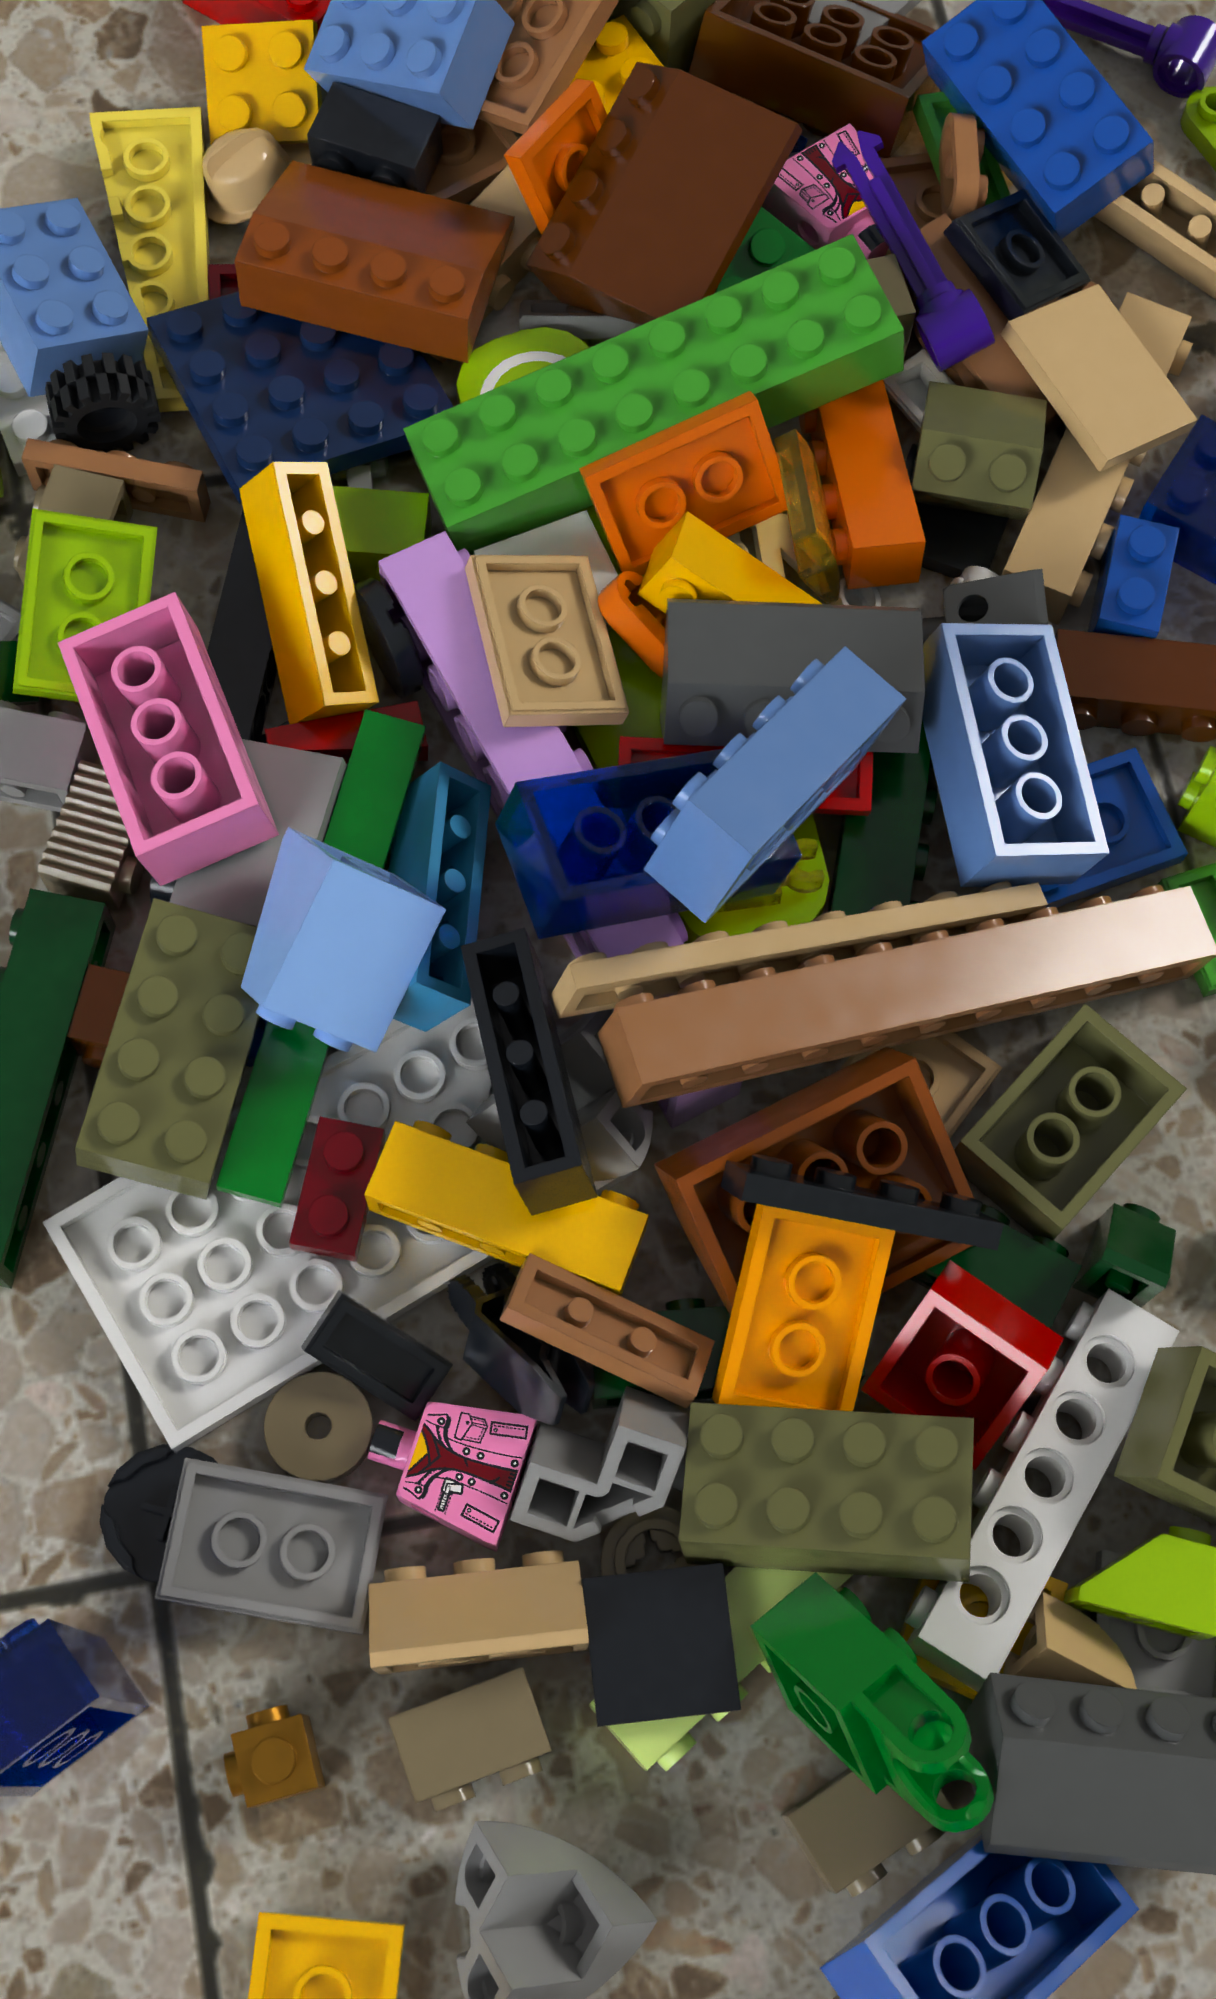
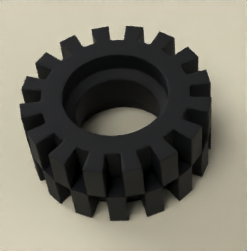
(103, 403)

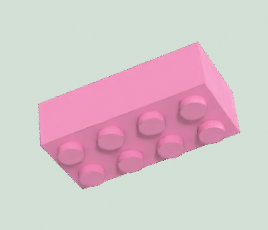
(167, 740)

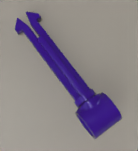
(1179, 53)
(949, 318)

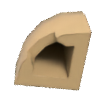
(1068, 1648)

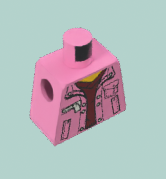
(822, 203)
(459, 1466)

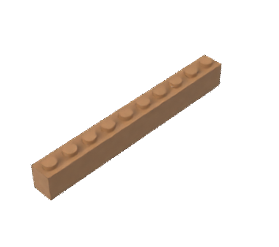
(901, 994)

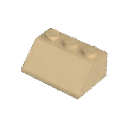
(476, 1614)

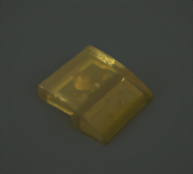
(808, 516)

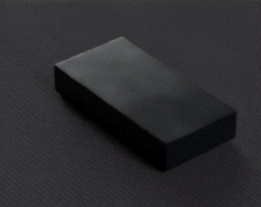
(376, 1355)

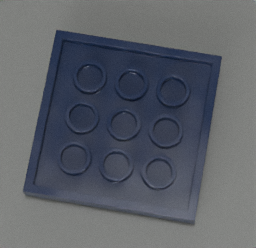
(291, 388)

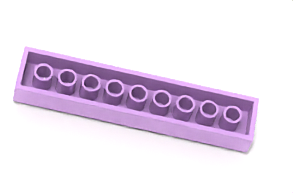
(439, 612)

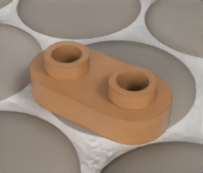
(959, 159)

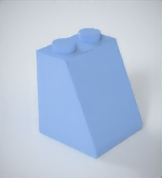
(336, 943)

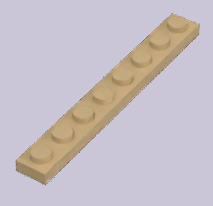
(600, 981)

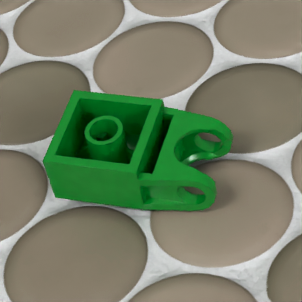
(871, 1701)

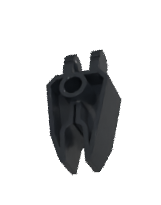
(518, 1366)

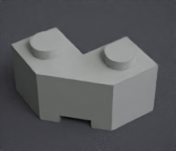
(581, 1483)

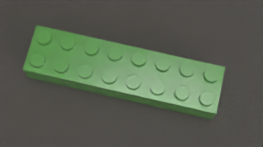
(784, 335)

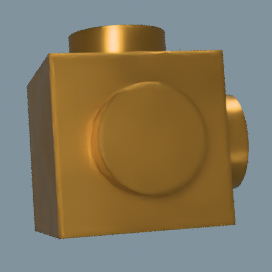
(273, 1758)

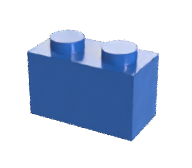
(1134, 578)

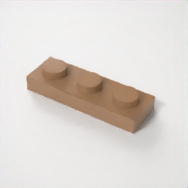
(151, 486)
(608, 1330)

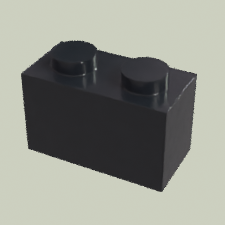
(376, 138)

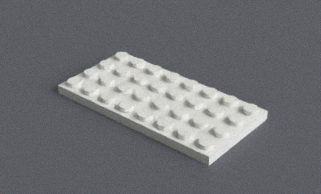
(210, 1292)

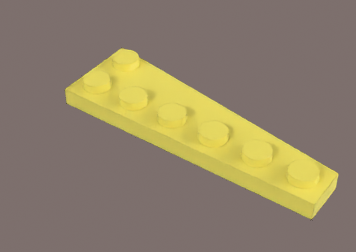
(159, 215)

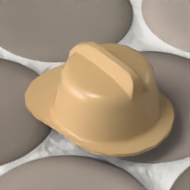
(242, 171)

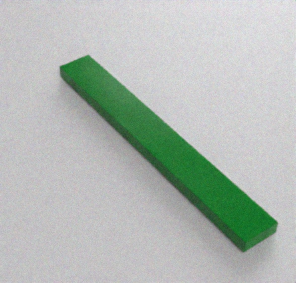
(293, 1060)

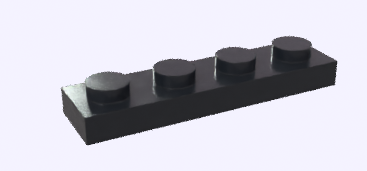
(835, 1196)

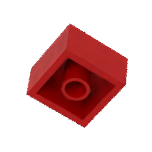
(965, 1358)

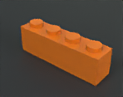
(866, 489)

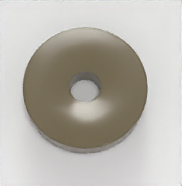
(311, 1397)

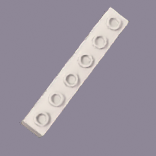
(1127, 1343)

